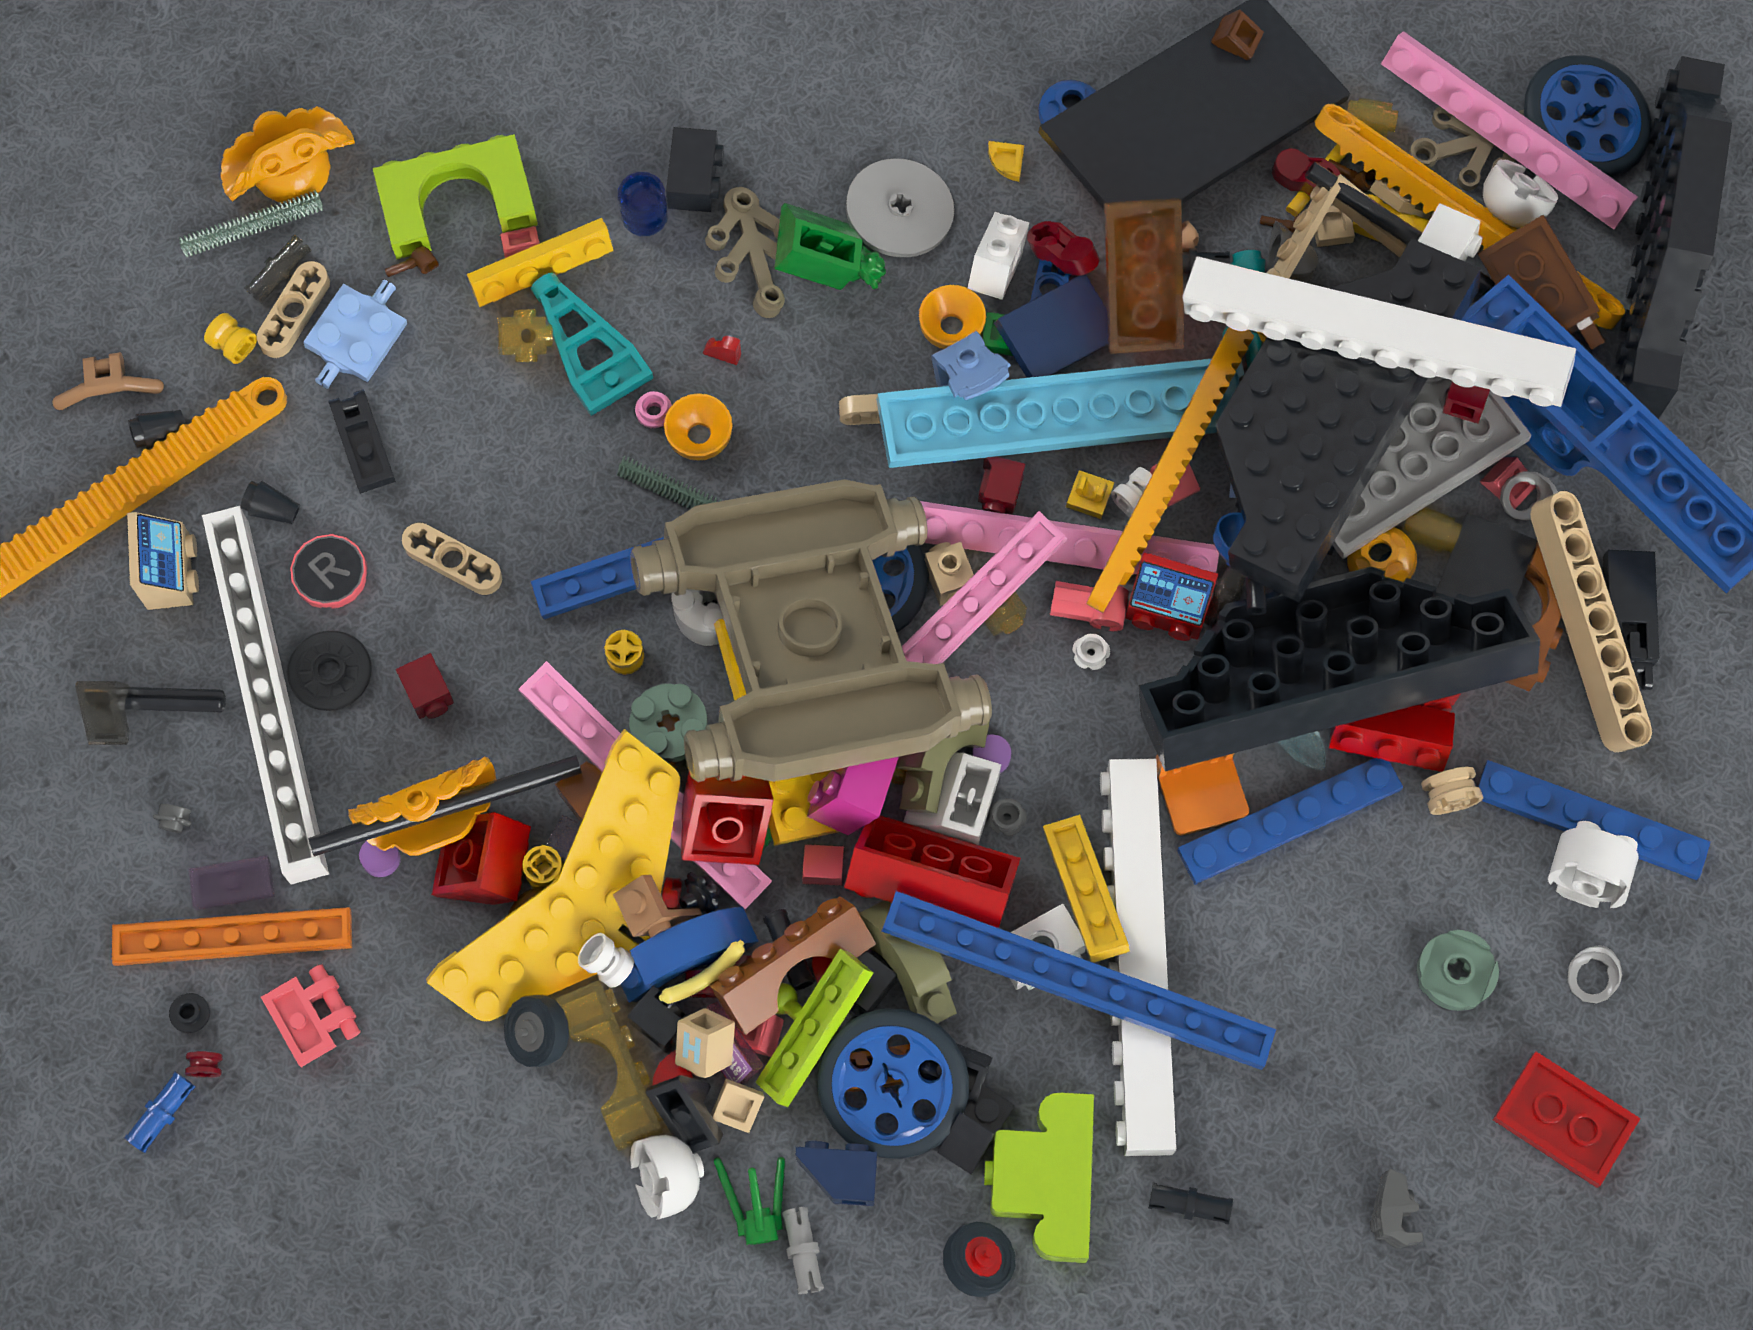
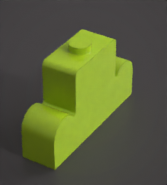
(1048, 1176)

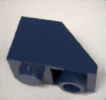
(842, 1175)

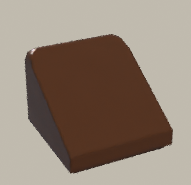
(1238, 35)

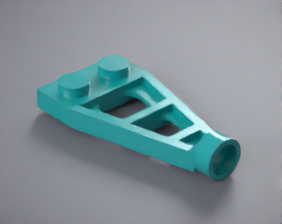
(611, 378)

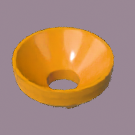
(951, 302)
(694, 411)
(1398, 566)

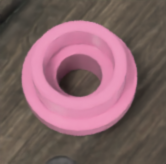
(648, 400)

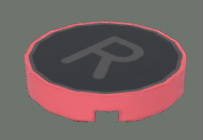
(329, 571)

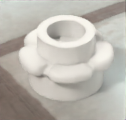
(1095, 643)

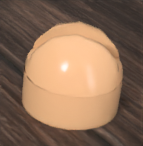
(1189, 236)

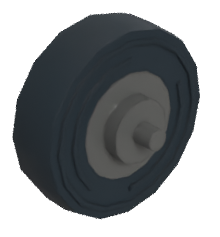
(536, 1030)

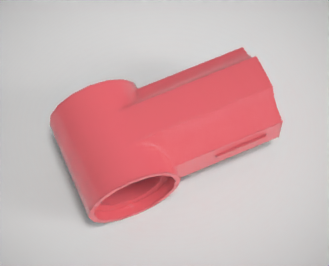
(1071, 599)

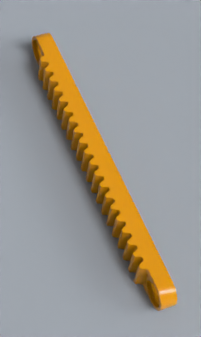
(1430, 188)
(1171, 467)
(136, 482)

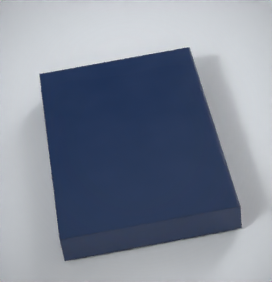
(1056, 328)

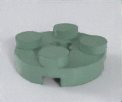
(664, 700)
(1478, 961)

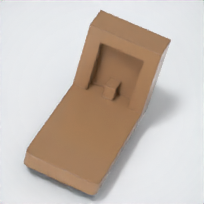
(645, 909)

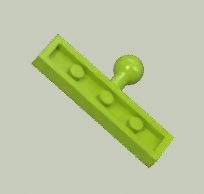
(812, 1025)

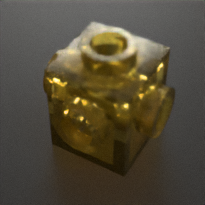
(510, 335)

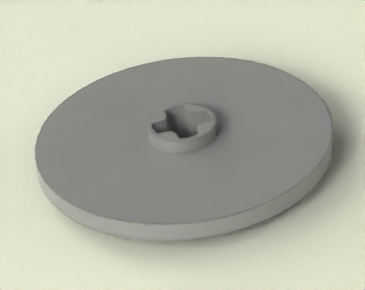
(881, 225)

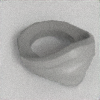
(1543, 486)
(1613, 971)

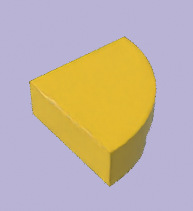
(1006, 158)

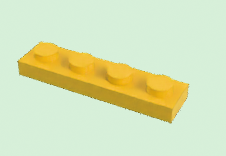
(551, 256)
(1086, 889)

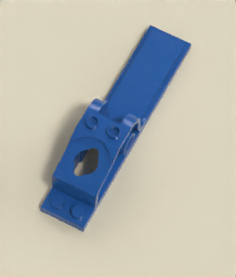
(1629, 445)

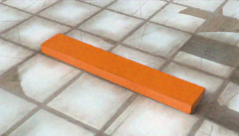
(231, 936)

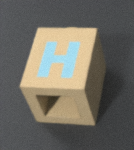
(704, 1043)

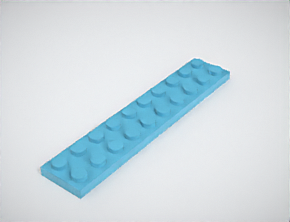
(1042, 413)

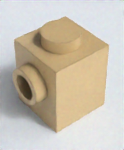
(947, 569)

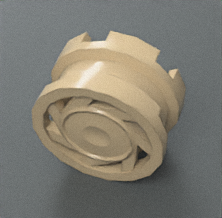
(1452, 790)

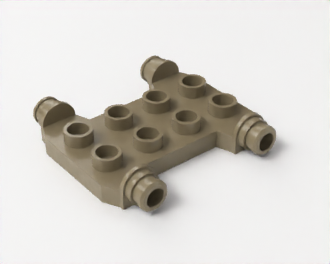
(809, 632)

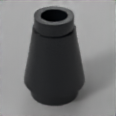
(154, 427)
(268, 503)

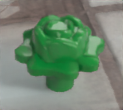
(871, 268)

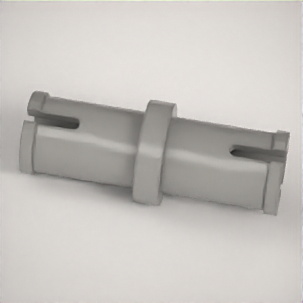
(803, 1250)

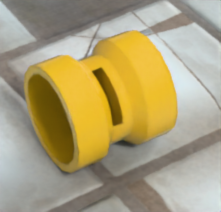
(233, 340)
(544, 873)

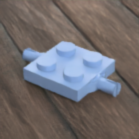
(355, 333)

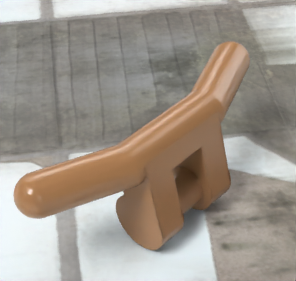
(116, 382)

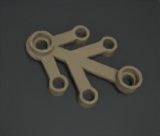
(1471, 142)
(750, 243)

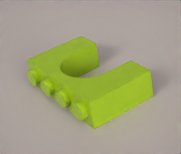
(407, 183)

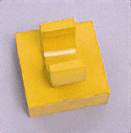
(1090, 494)

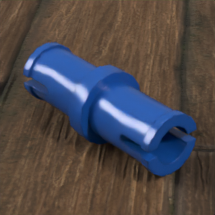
(159, 1112)

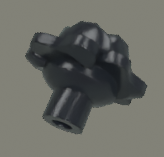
(700, 893)

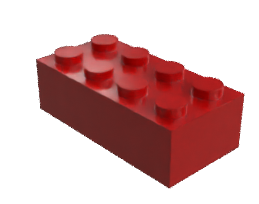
(932, 869)

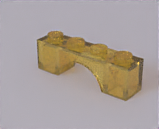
(591, 1020)

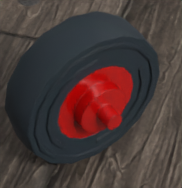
(979, 1259)

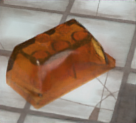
(1144, 275)

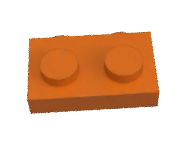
(1202, 794)

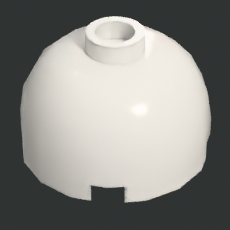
(1515, 196)
(667, 1174)

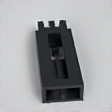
(1633, 593)

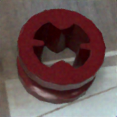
(203, 1064)

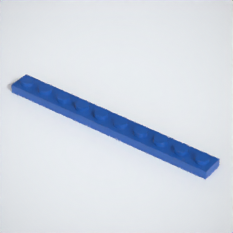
(1079, 980)

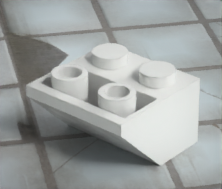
(964, 799)

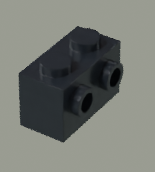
(693, 169)

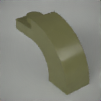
(927, 769)
(917, 968)

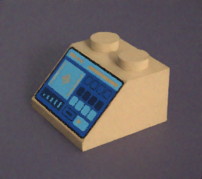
(161, 561)

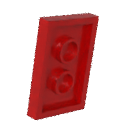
(1566, 1119)

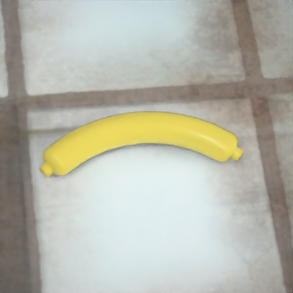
(704, 978)

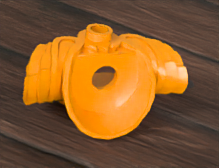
(284, 154)
(419, 803)

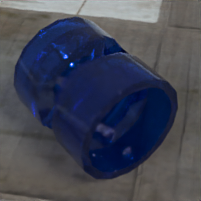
(643, 204)

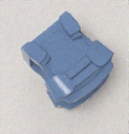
(969, 367)

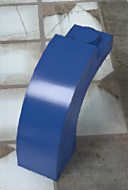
(685, 948)

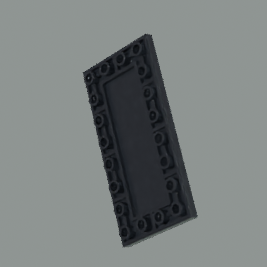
(1193, 113)

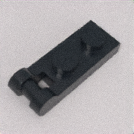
(362, 442)

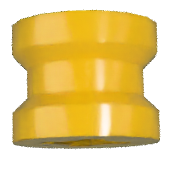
(623, 643)

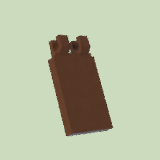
(1547, 274)

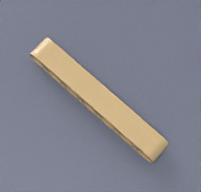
(1587, 641)

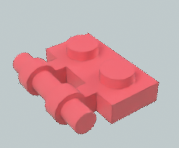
(299, 1021)

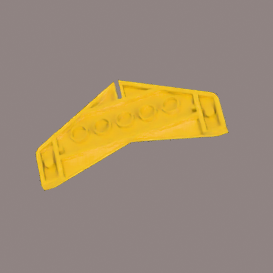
(540, 942)

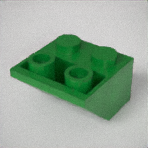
(817, 247)

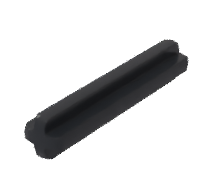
(175, 699)

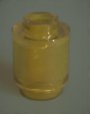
(1375, 114)
(1433, 529)

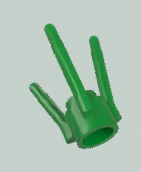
(759, 1223)

